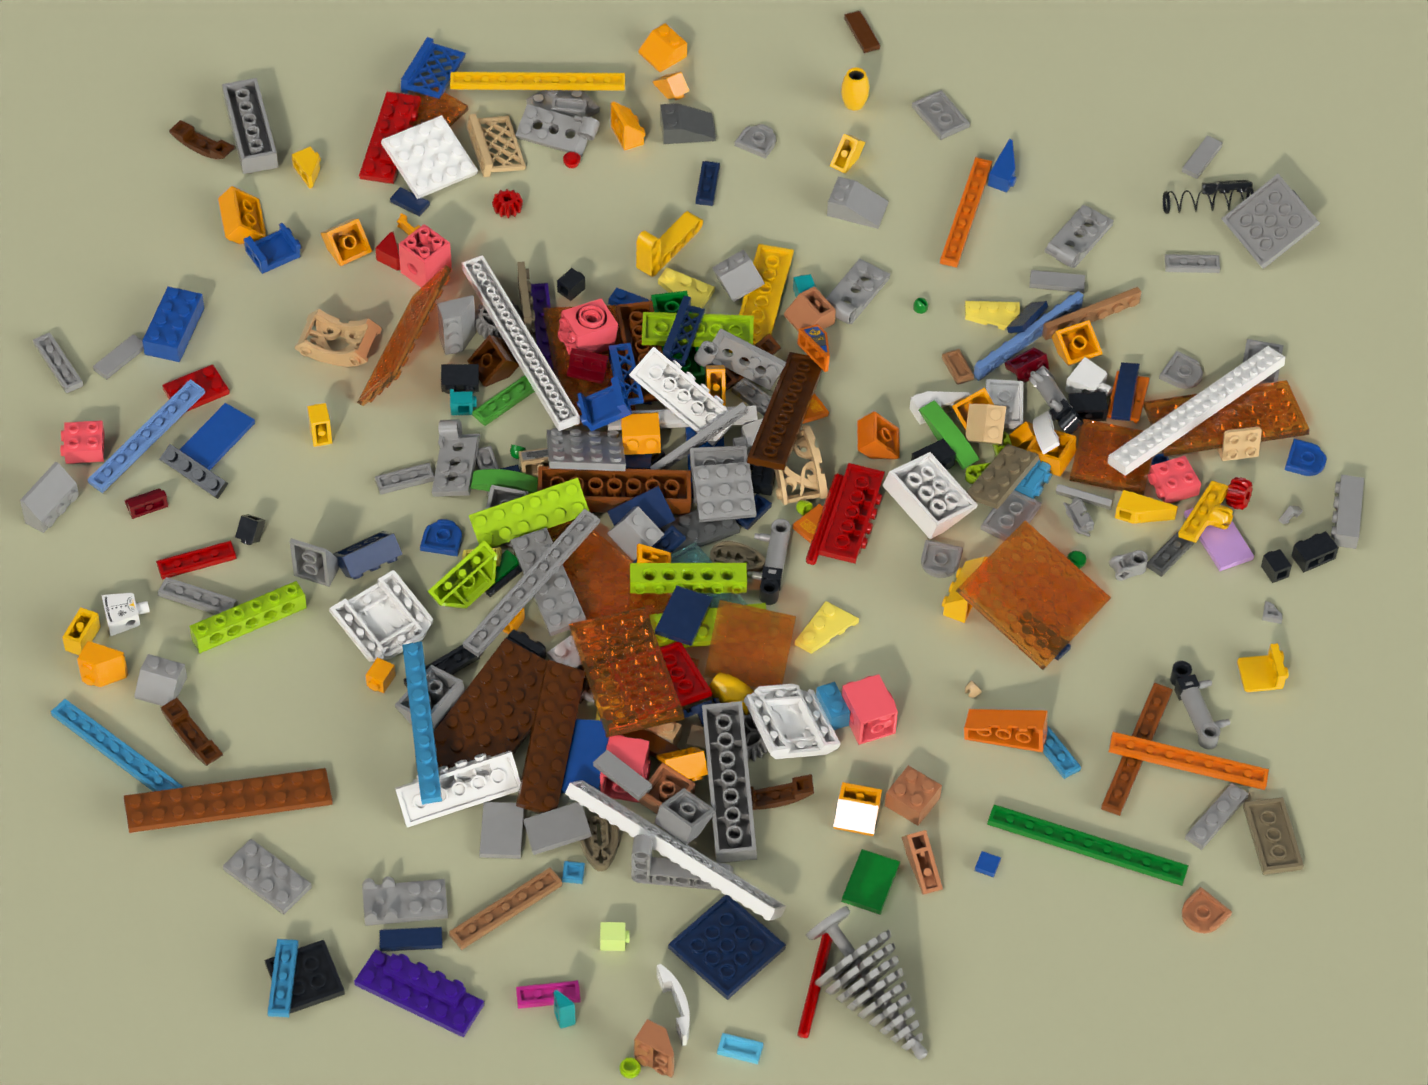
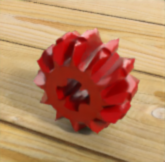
(507, 203)
(1239, 493)

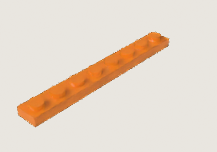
(966, 212)
(1188, 760)

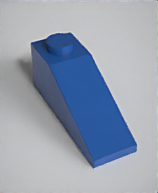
(1003, 172)

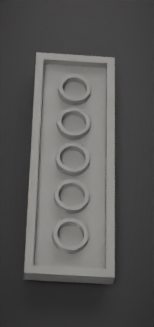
(556, 597)

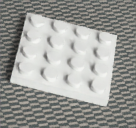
(429, 157)

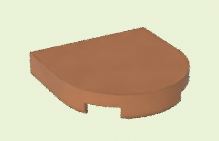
(1204, 912)

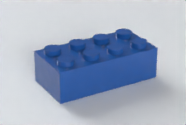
(173, 324)

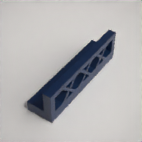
(677, 328)

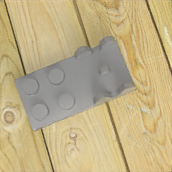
(403, 901)

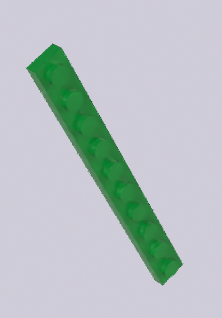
(1088, 845)

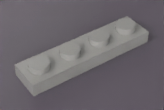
(58, 362)
(195, 596)
(1216, 816)

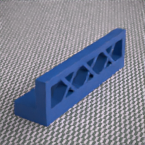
(616, 368)

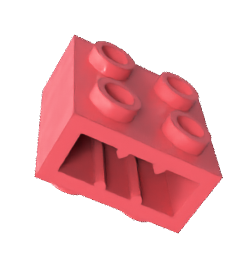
(83, 442)
(1174, 480)

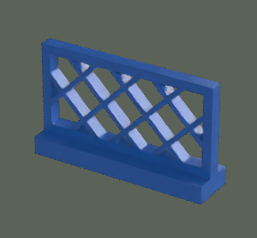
(420, 65)

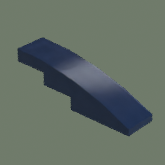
(1125, 391)

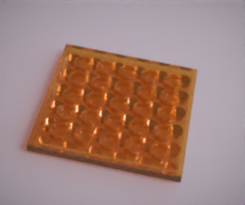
(1033, 594)

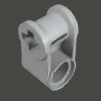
(1127, 566)

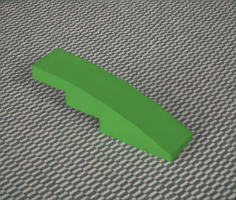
(944, 427)

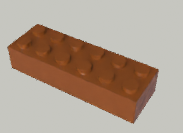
(630, 331)

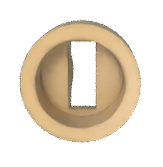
(975, 690)

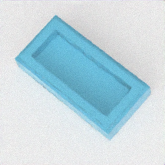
(740, 1048)

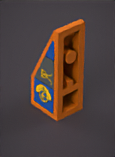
(815, 344)

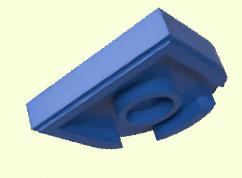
(1305, 458)
(442, 538)

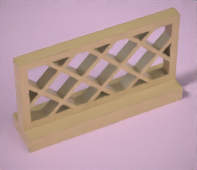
(484, 156)

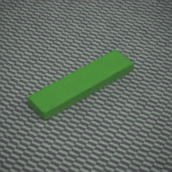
(503, 401)

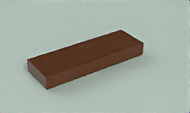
(862, 31)

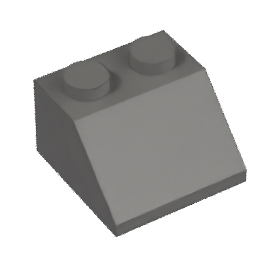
(738, 275)
(633, 530)
(160, 680)
(684, 816)

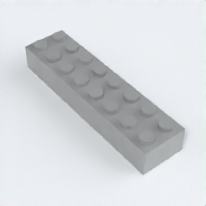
(729, 782)

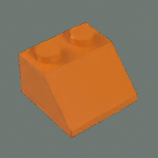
(878, 437)

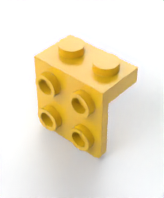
(1264, 671)

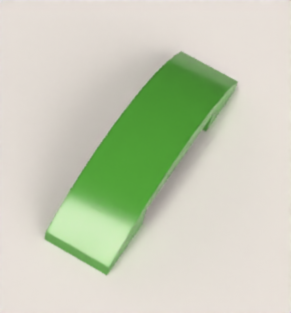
(505, 478)

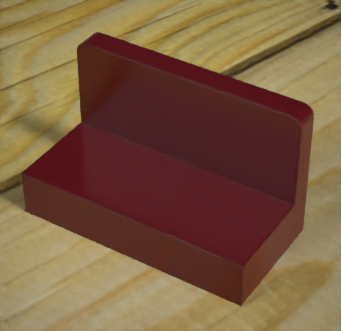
(146, 503)

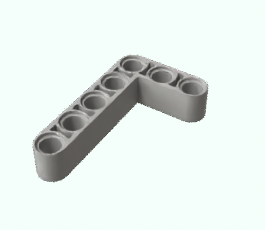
(661, 870)

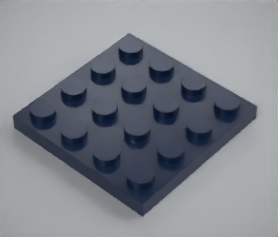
(727, 946)

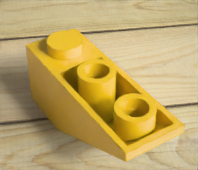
(1142, 509)

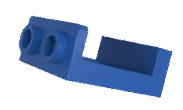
(273, 249)
(604, 405)

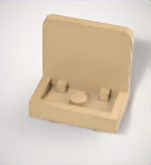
(1240, 443)

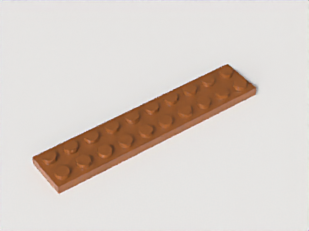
(227, 800)

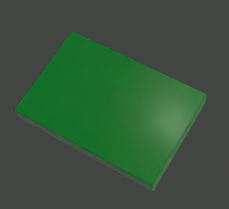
(870, 881)

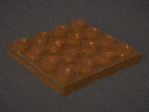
(1091, 458)
(750, 644)

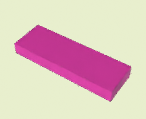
(542, 994)

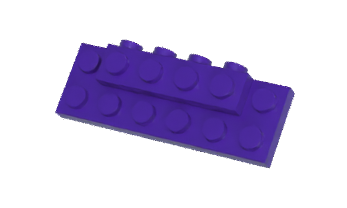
(420, 991)

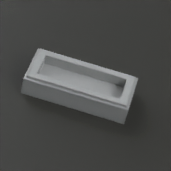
(569, 106)

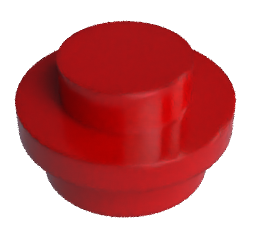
(571, 159)

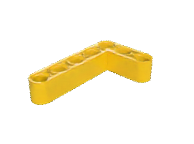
(656, 252)

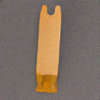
(404, 225)

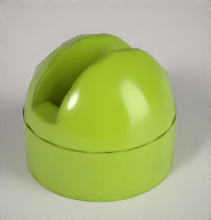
(803, 507)

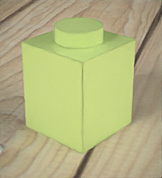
(613, 936)

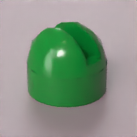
(919, 305)
(515, 449)

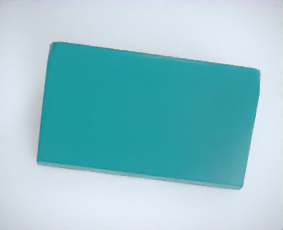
(564, 1010)

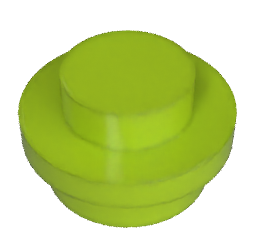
(630, 1067)

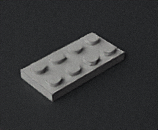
(267, 876)

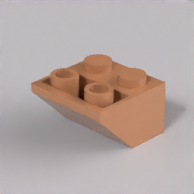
(810, 309)
(654, 1048)

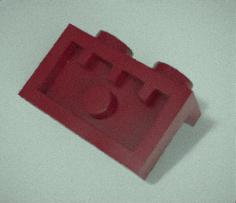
(1026, 363)
(587, 365)

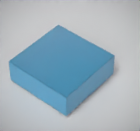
(573, 872)

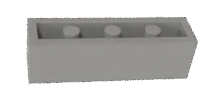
(1348, 511)

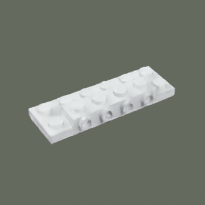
(679, 392)
(461, 787)

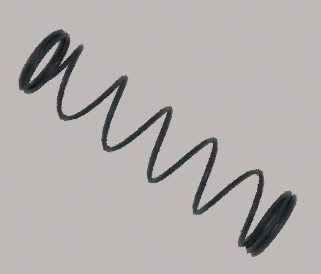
(1166, 196)

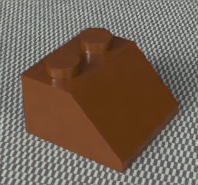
(494, 360)

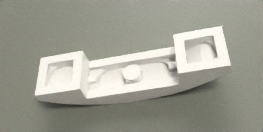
(1045, 432)
(670, 983)

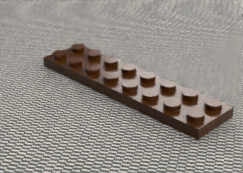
(550, 738)

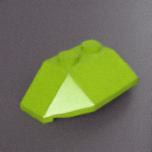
(467, 579)

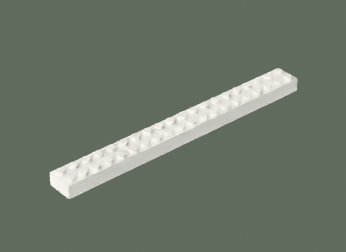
(521, 343)
(1196, 410)
(677, 851)

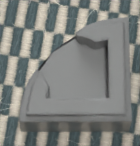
(1289, 513)
(1271, 614)

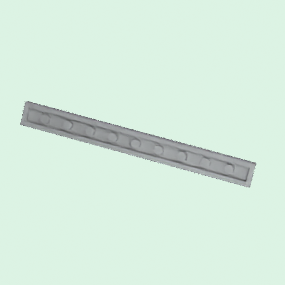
(531, 583)

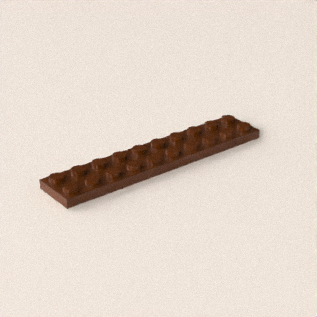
(785, 412)

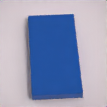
(217, 436)
(586, 746)

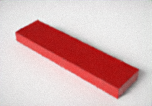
(196, 560)

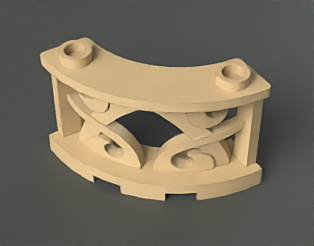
(362, 332)
(816, 481)

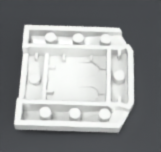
(383, 618)
(791, 721)

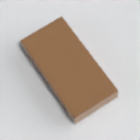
(958, 366)

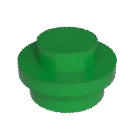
(1077, 558)

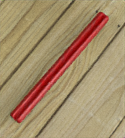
(813, 551)
(814, 990)

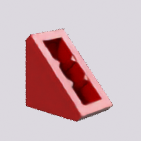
(388, 252)

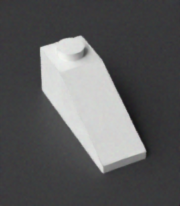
(943, 399)

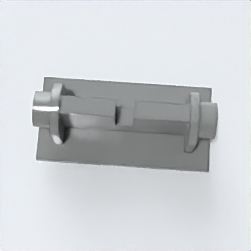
(1081, 522)

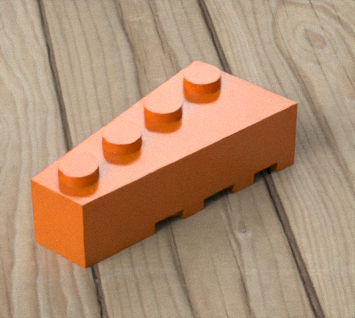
(1008, 728)

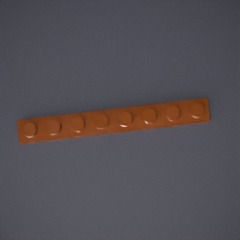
(1129, 767)

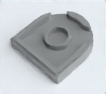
(757, 140)
(1182, 371)
(940, 559)

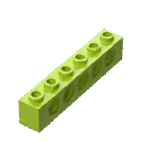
(696, 572)
(248, 617)

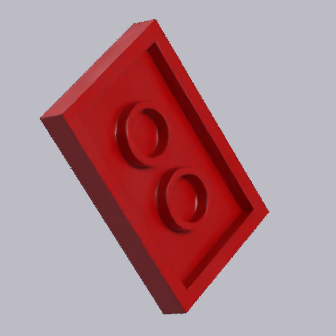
(207, 378)

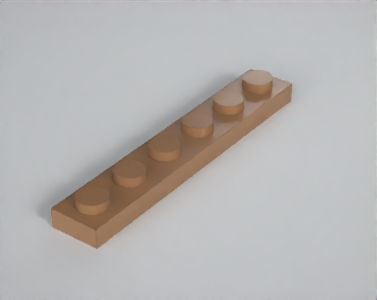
(1094, 312)
(505, 908)

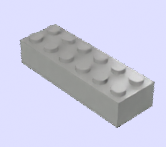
(250, 126)

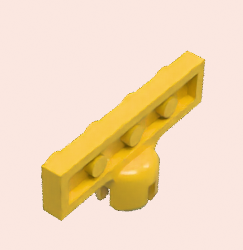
(1207, 512)

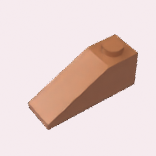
(922, 861)

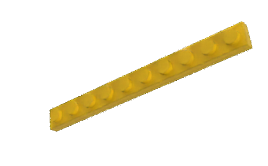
(537, 81)

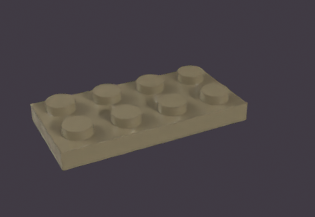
(526, 299)
(1002, 476)
(1273, 836)

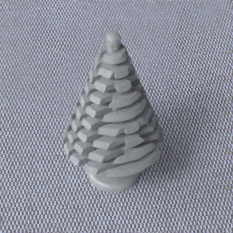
(861, 969)

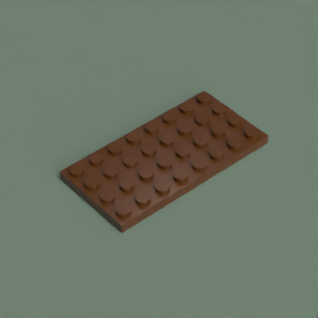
(494, 709)

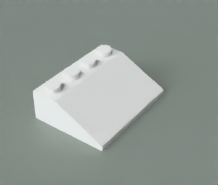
(929, 494)

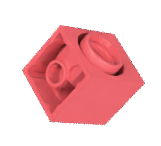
(423, 255)
(588, 327)
(870, 708)
(635, 755)

